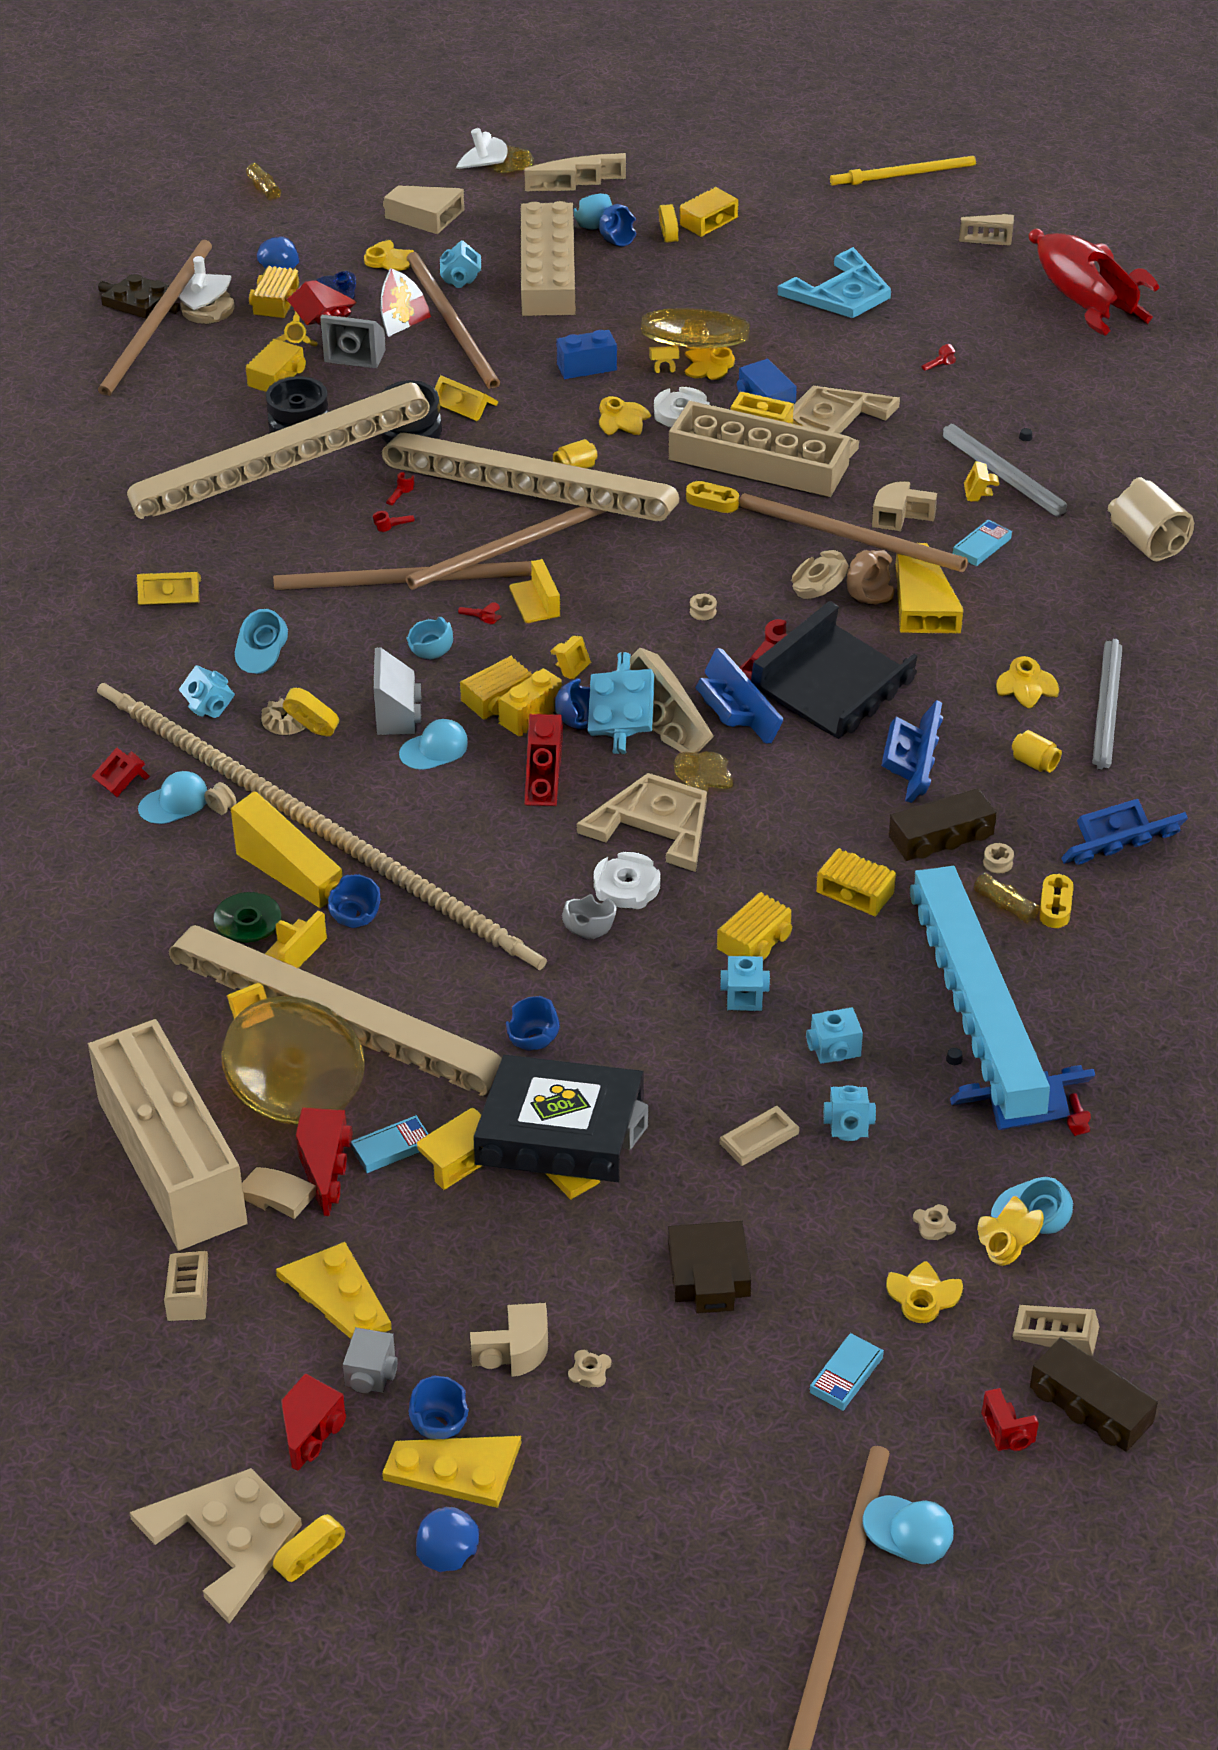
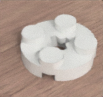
(670, 405)
(633, 894)

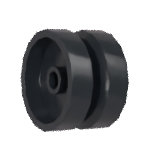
(295, 401)
(427, 426)

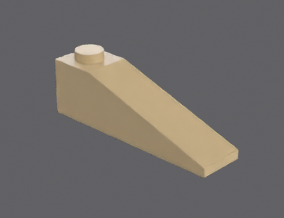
(673, 710)

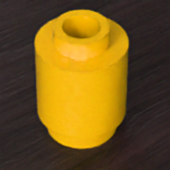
(576, 454)
(1036, 751)

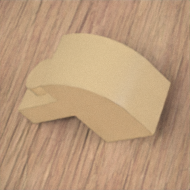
(899, 501)
(521, 1345)

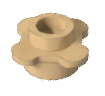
(934, 1230)
(589, 1377)

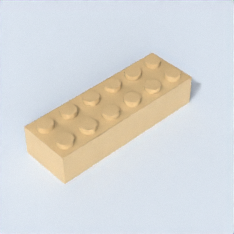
(547, 259)
(759, 448)

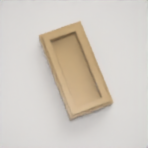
(759, 1135)

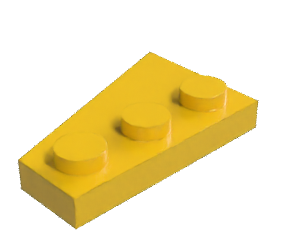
(337, 1289)
(455, 1467)

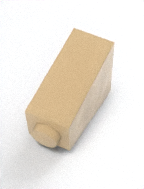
(424, 206)

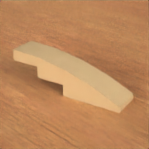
(569, 172)

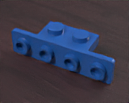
(737, 698)
(911, 750)
(1117, 826)
(1057, 1102)

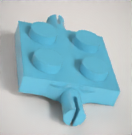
(621, 702)

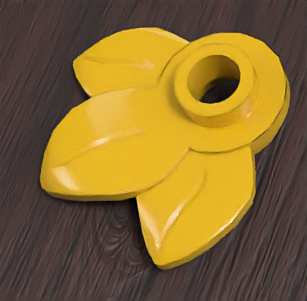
(386, 256)
(709, 362)
(621, 415)
(1027, 685)
(1010, 1231)
(925, 1289)

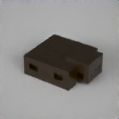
(709, 1264)

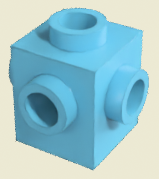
(460, 265)
(206, 692)
(745, 974)
(835, 1035)
(849, 1112)

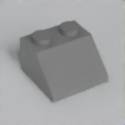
(352, 341)
(395, 695)

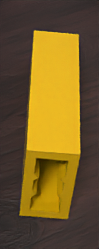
(925, 598)
(282, 850)

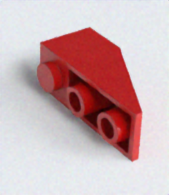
(316, 299)
(543, 759)
(320, 1148)

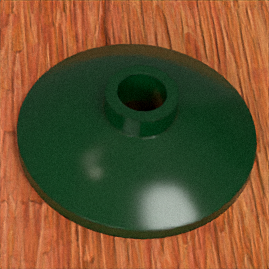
(247, 917)

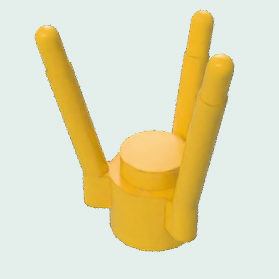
(296, 332)

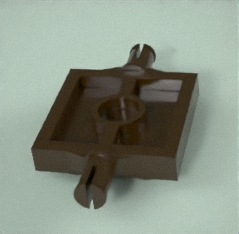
(134, 295)

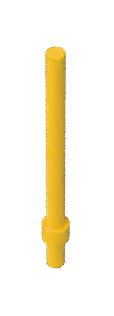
(857, 176)

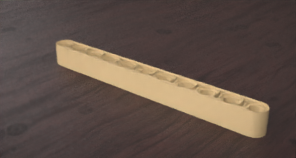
(278, 451)
(531, 476)
(373, 1023)

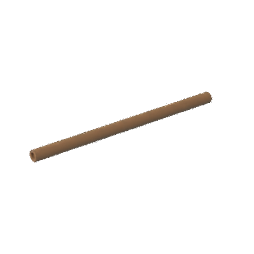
(153, 320)
(453, 321)
(854, 532)
(500, 546)
(398, 575)
(838, 1604)

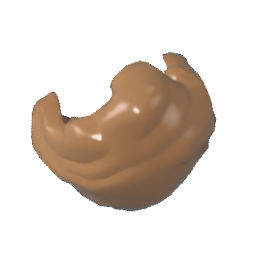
(869, 577)

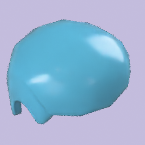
(591, 210)
(430, 638)

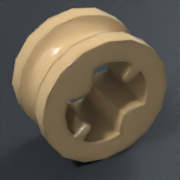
(703, 613)
(220, 798)
(997, 850)

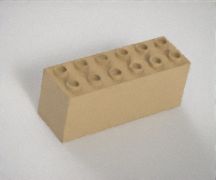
(168, 1134)

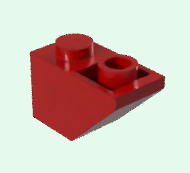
(310, 1416)

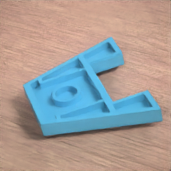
(846, 294)

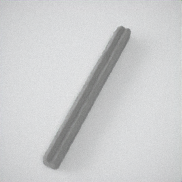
(1005, 470)
(1107, 704)

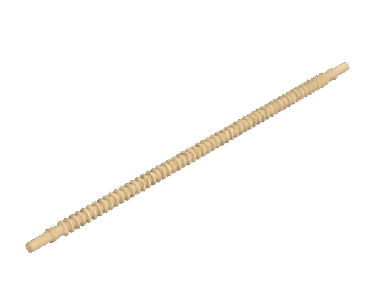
(323, 827)

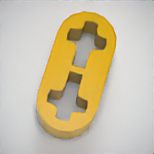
(668, 223)
(712, 497)
(310, 712)
(1050, 900)
(308, 1547)

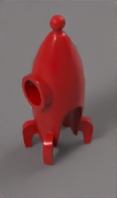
(1071, 268)

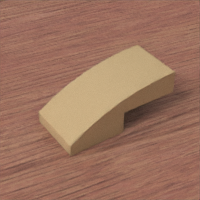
(278, 1190)

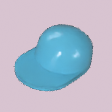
(260, 641)
(439, 744)
(178, 797)
(1043, 1195)
(908, 1529)

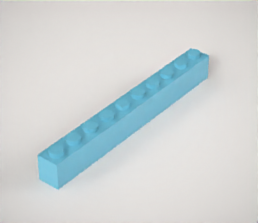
(980, 994)

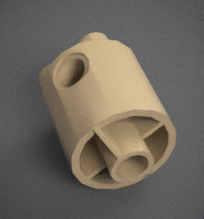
(1151, 520)

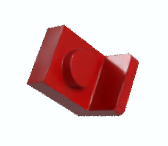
(119, 771)
(1004, 1426)

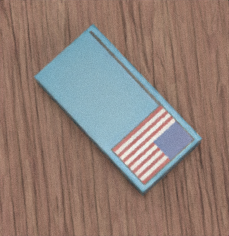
(982, 542)
(389, 1144)
(846, 1371)

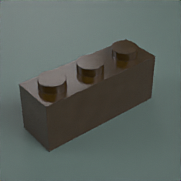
(942, 824)
(1093, 1394)

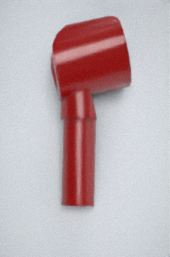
(946, 356)
(403, 486)
(385, 523)
(486, 615)
(1079, 1120)

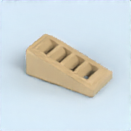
(991, 221)
(190, 1304)
(1071, 1317)

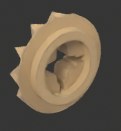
(273, 720)

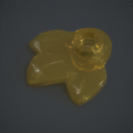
(515, 160)
(703, 770)

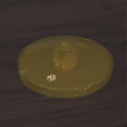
(695, 328)
(292, 1057)

